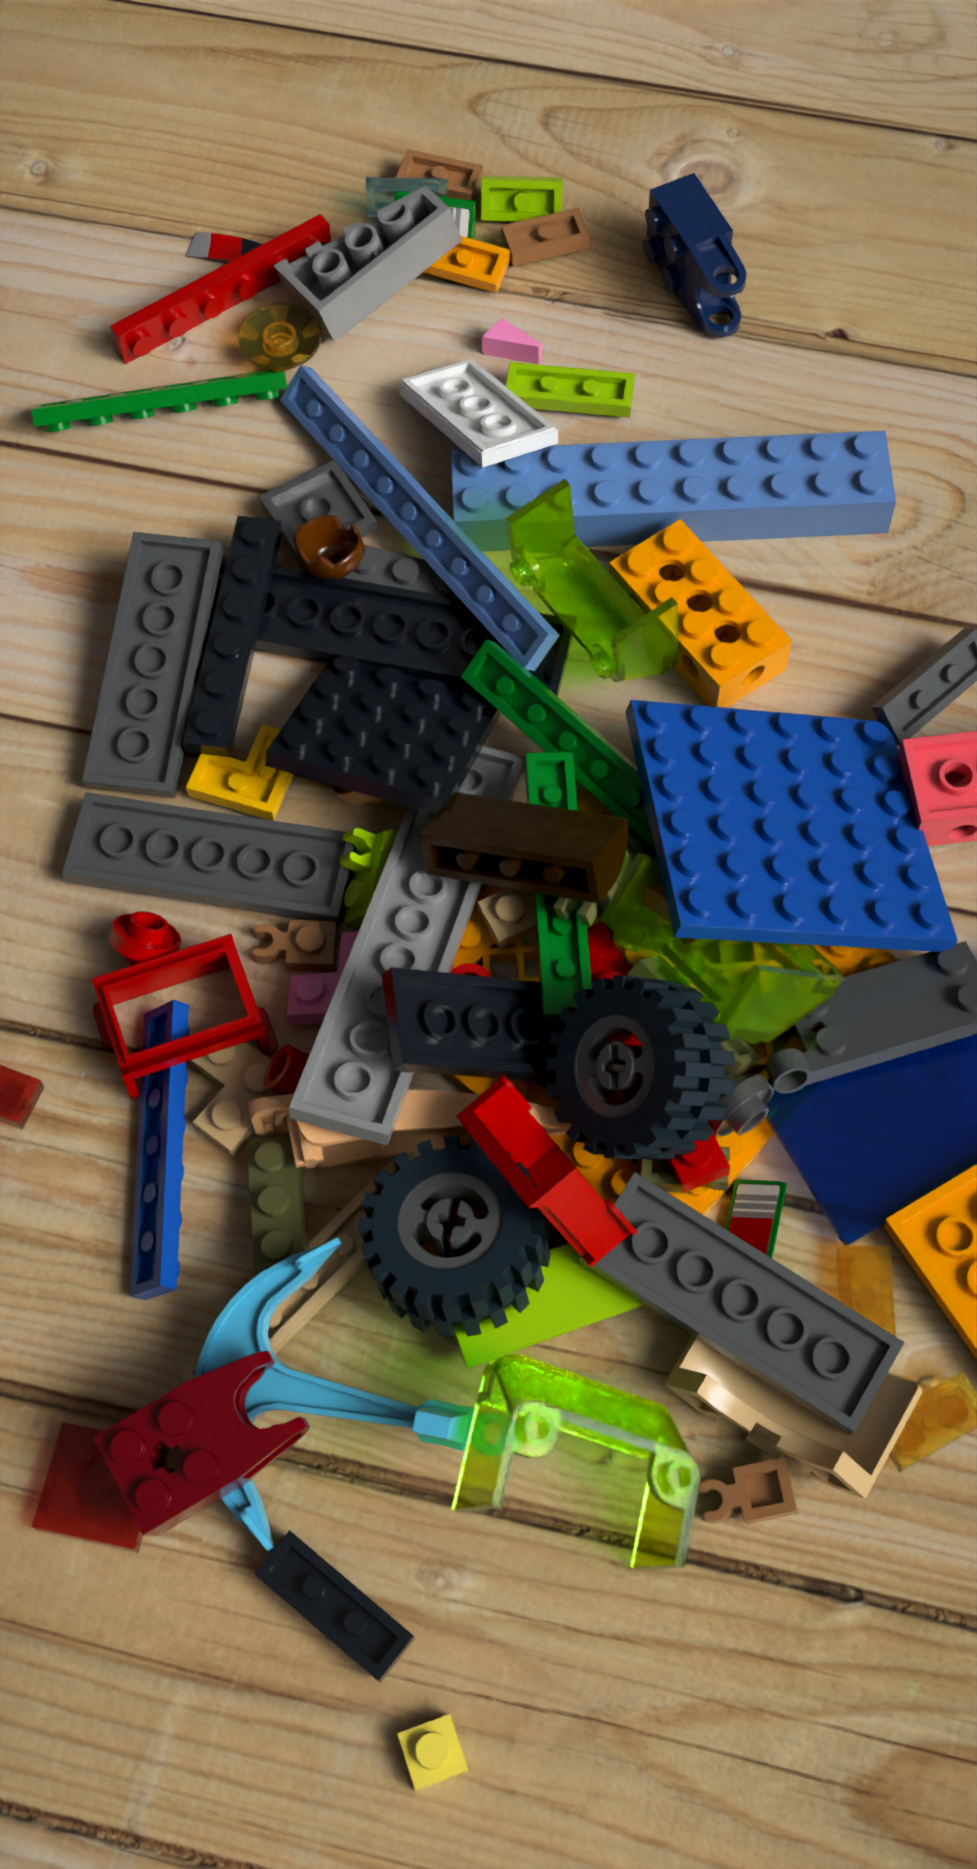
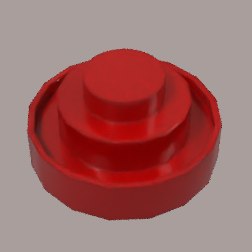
(143, 937)

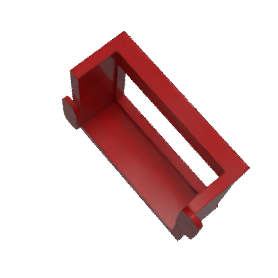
(167, 972)
(502, 1123)

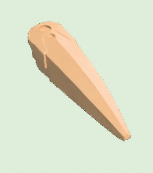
(422, 1118)

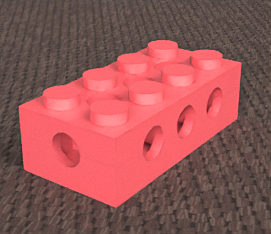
(942, 785)

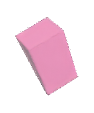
(511, 343)

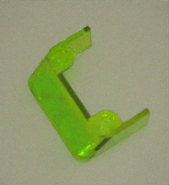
(585, 596)
(527, 1405)

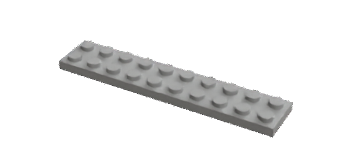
(408, 925)

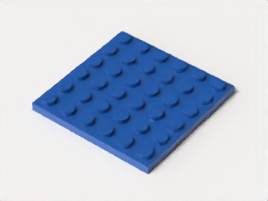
(785, 829)

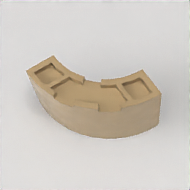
(784, 1426)

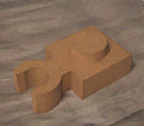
(306, 945)
(759, 1490)

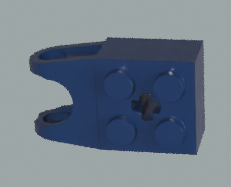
(695, 252)

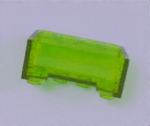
(752, 984)

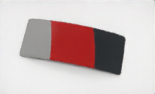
(220, 246)

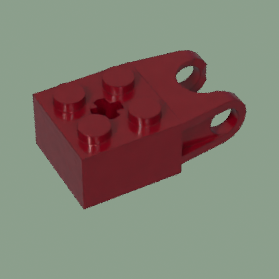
(215, 1439)

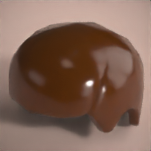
(328, 548)

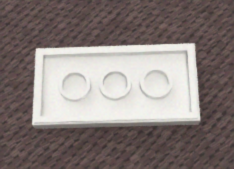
(478, 412)

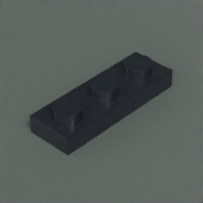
(334, 1606)

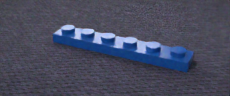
(159, 1161)

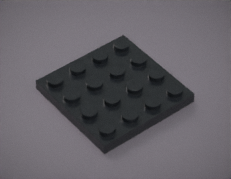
(384, 734)

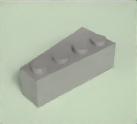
(370, 262)

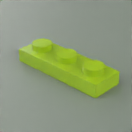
(572, 389)

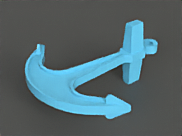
(244, 1331)

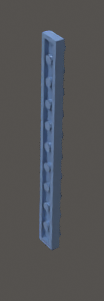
(420, 519)

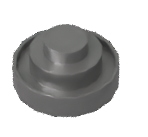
(744, 1106)

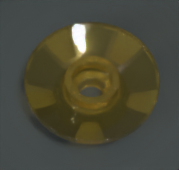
(279, 336)

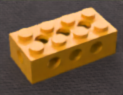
(723, 633)

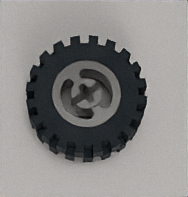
(673, 1070)
(492, 1254)

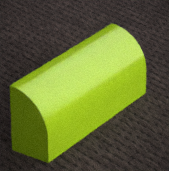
(566, 1302)

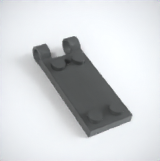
(882, 1018)

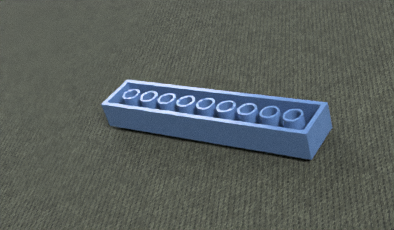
(712, 484)

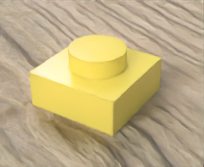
(432, 1752)

